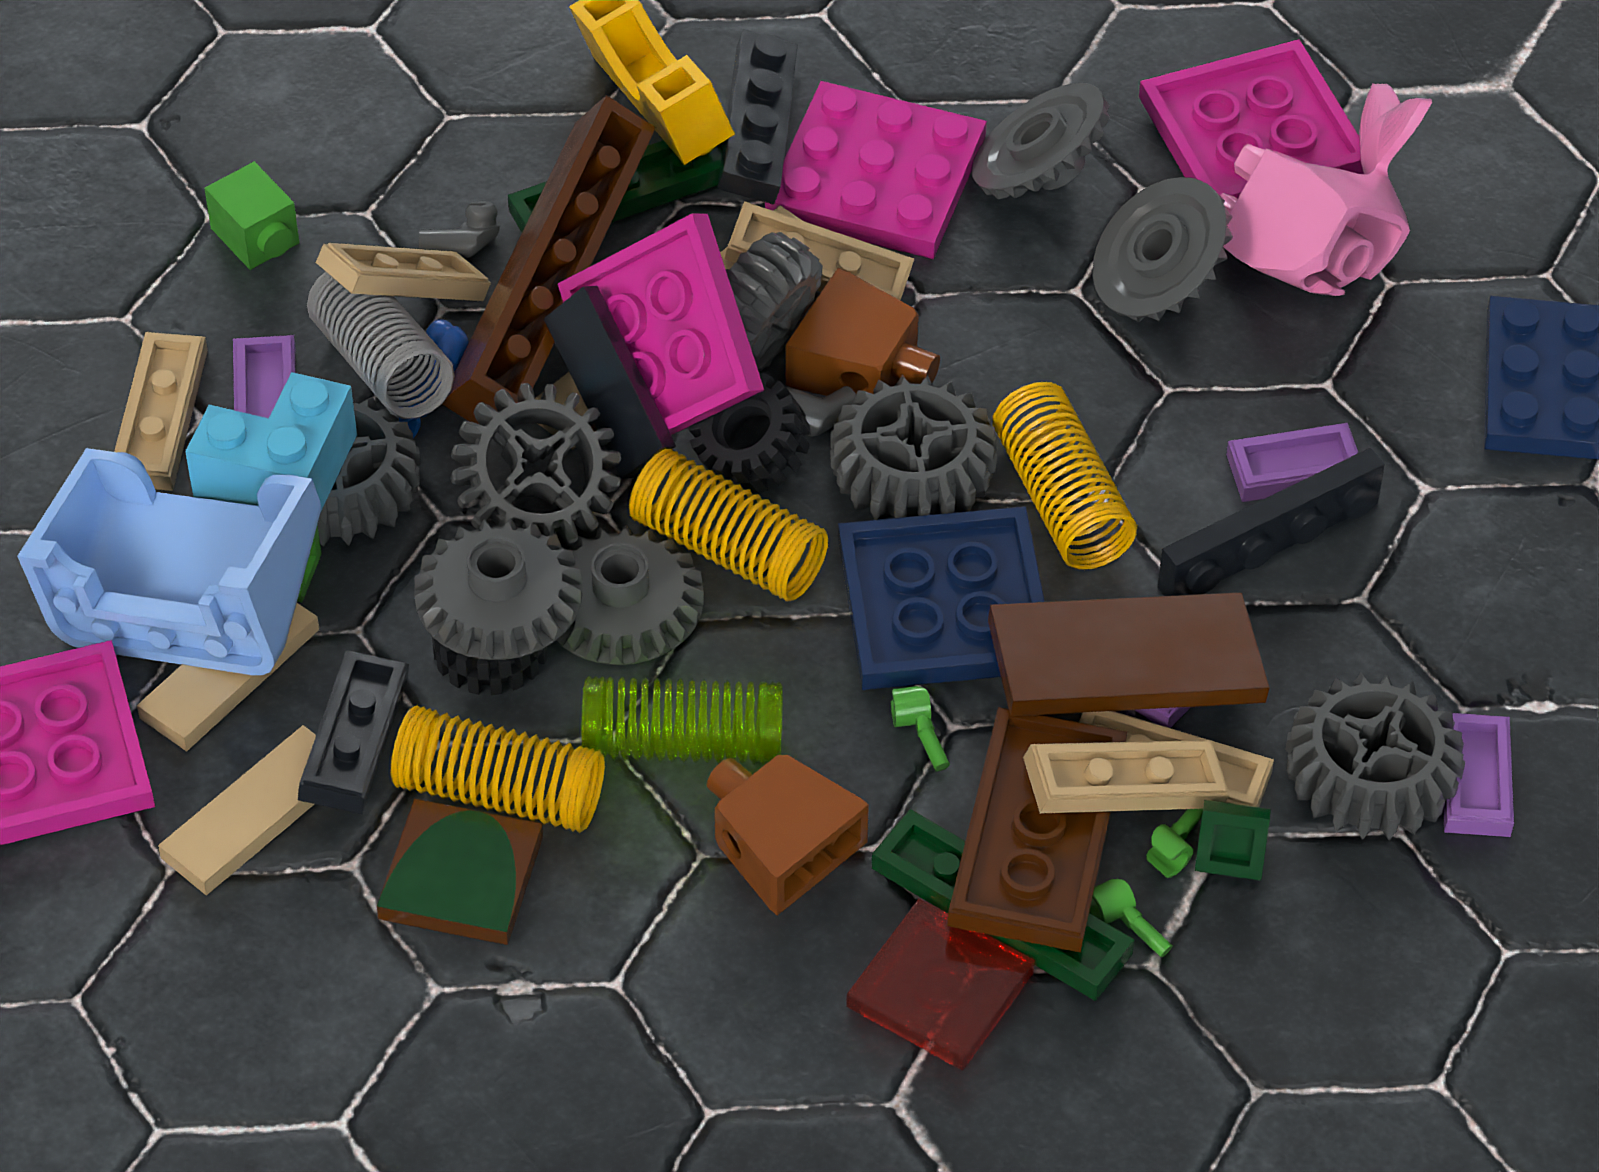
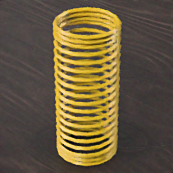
(1079, 521)
(781, 561)
(577, 794)

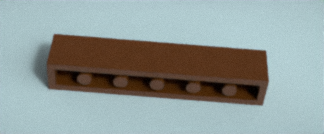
(555, 244)

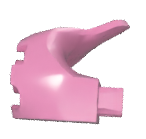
(1323, 222)

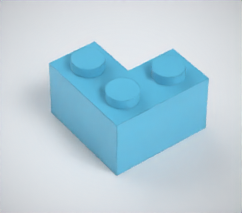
(302, 437)

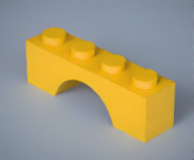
(664, 90)

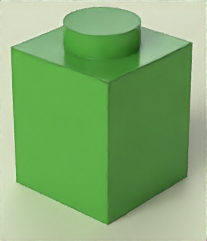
(252, 215)

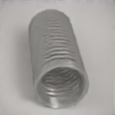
(379, 379)

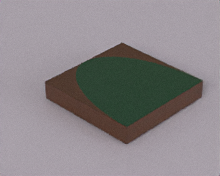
(460, 871)

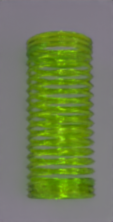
(766, 739)

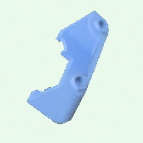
(171, 570)

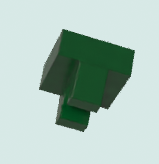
(1232, 840)

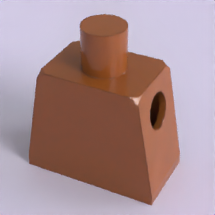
(855, 339)
(785, 826)

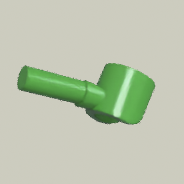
(913, 707)
(1169, 849)
(1116, 901)

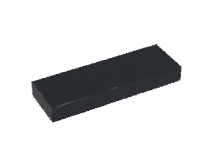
(609, 379)
(353, 732)

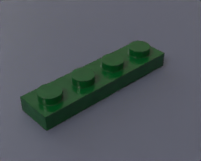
(657, 180)
(927, 864)

